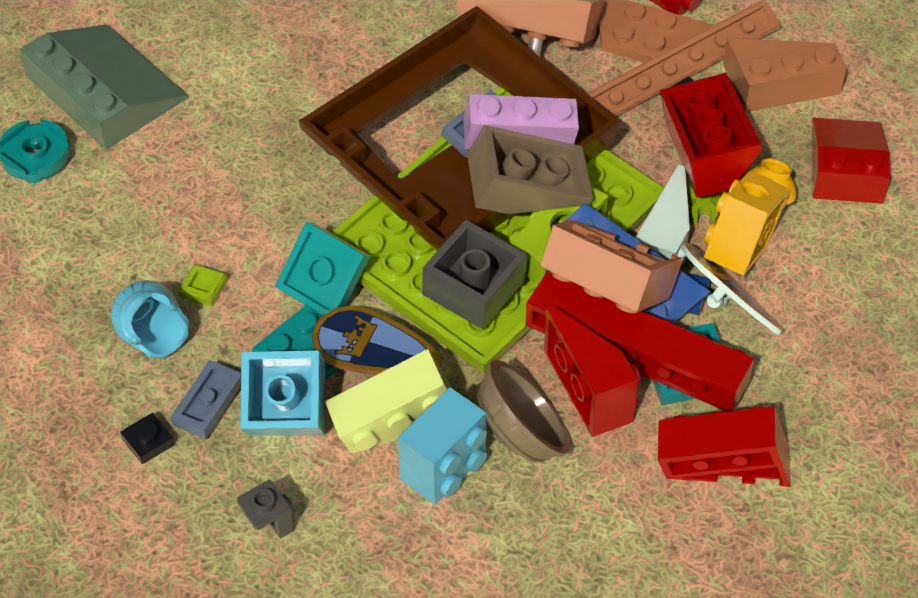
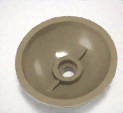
(521, 414)

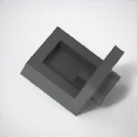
(267, 506)

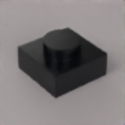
(147, 438)

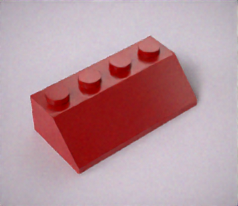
(710, 132)

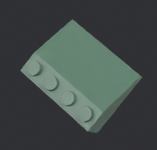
(99, 81)

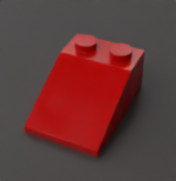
(849, 160)
(591, 372)

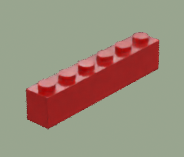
(654, 345)

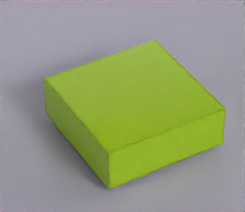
(203, 285)

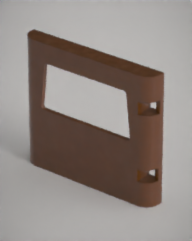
(440, 192)

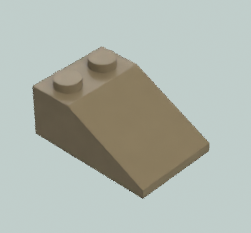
(526, 172)

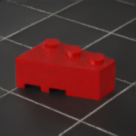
(725, 444)

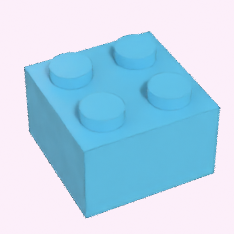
(282, 393)
(443, 446)

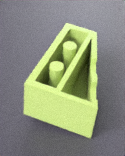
(387, 403)

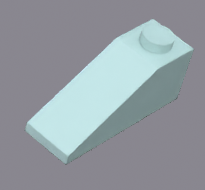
(668, 221)

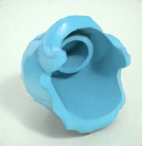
(149, 319)

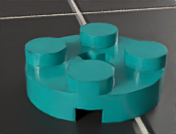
(37, 165)

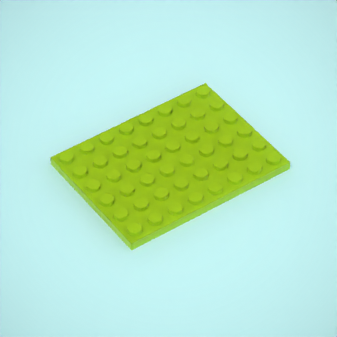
(400, 255)

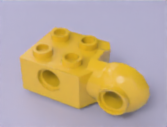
(749, 215)

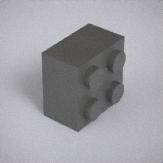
(474, 274)

